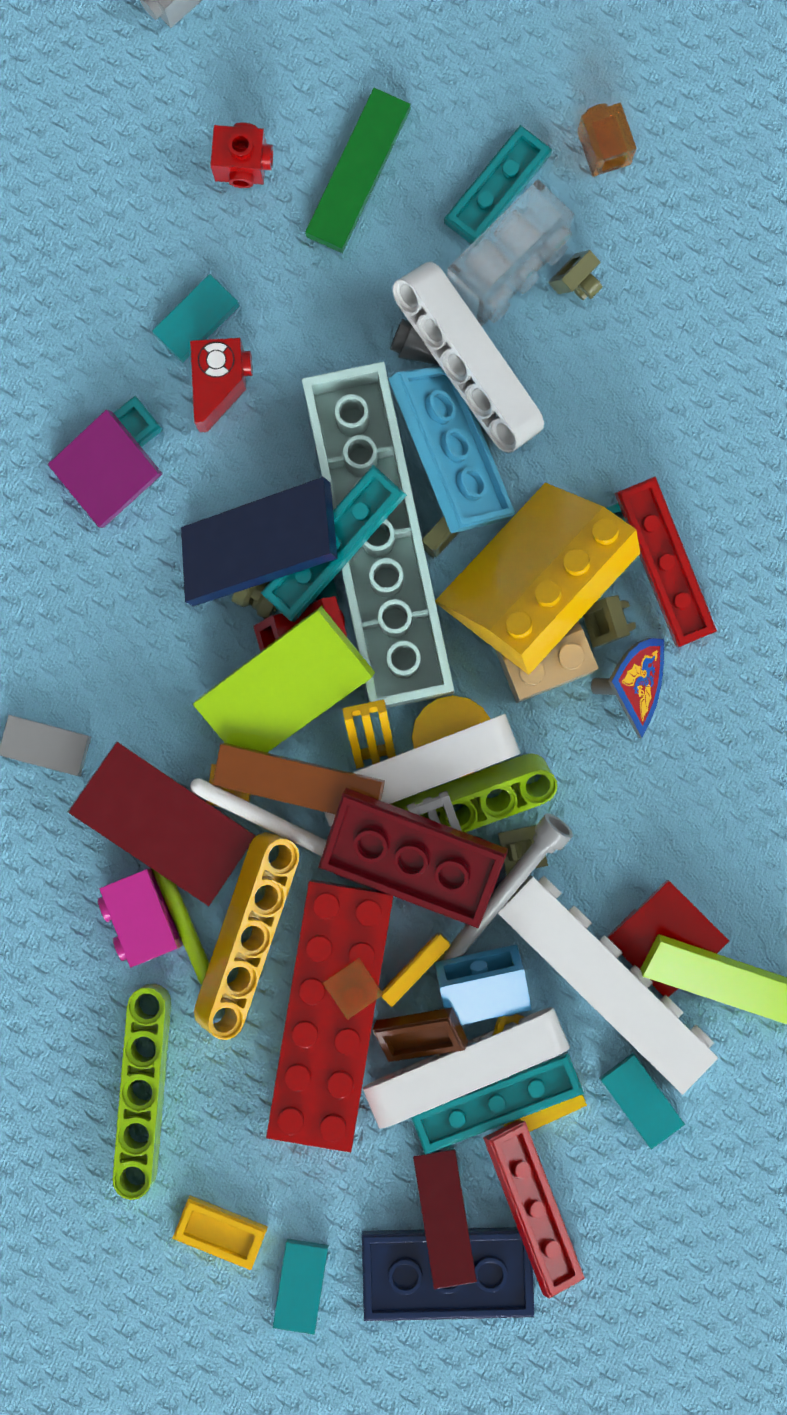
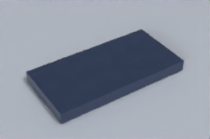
(259, 542)
(401, 1282)

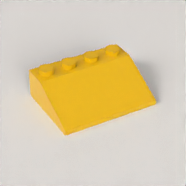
(541, 574)

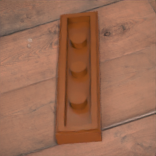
(289, 779)

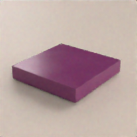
(105, 468)

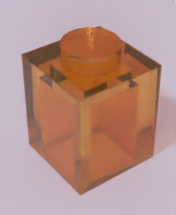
(606, 138)

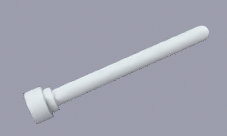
(258, 816)

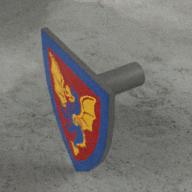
(636, 682)

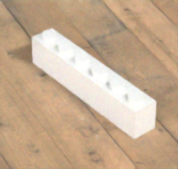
(607, 984)

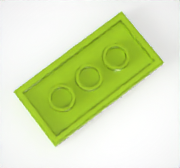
(285, 685)

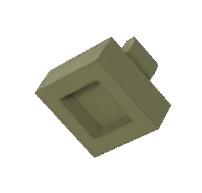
(577, 276)
(607, 621)
(518, 843)

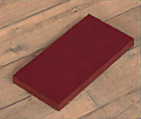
(161, 823)
(412, 858)

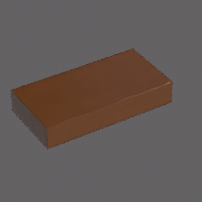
(420, 1035)

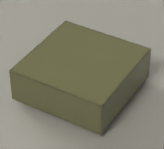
(438, 538)

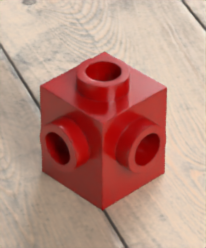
(240, 155)

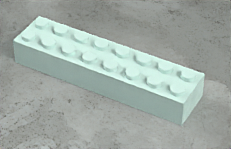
(389, 574)

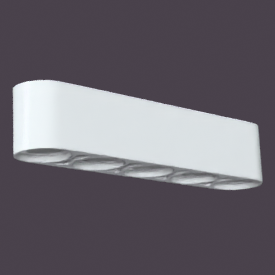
(468, 357)
(443, 760)
(462, 1072)

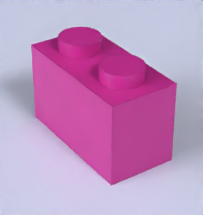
(139, 918)

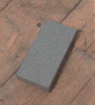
(44, 745)

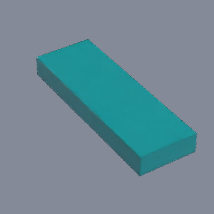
(498, 185)

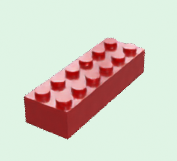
(321, 1049)

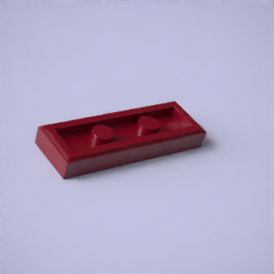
(444, 1219)

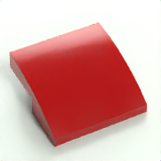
(666, 914)

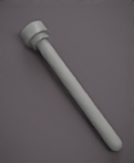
(549, 836)

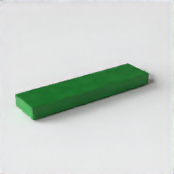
(358, 170)

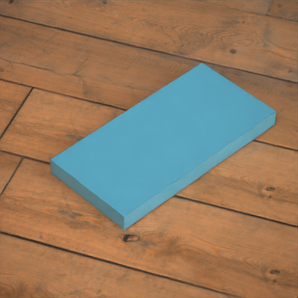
(451, 449)

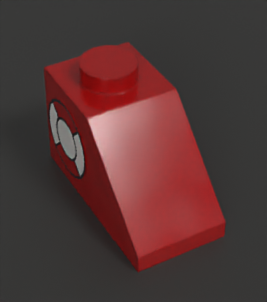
(217, 378)

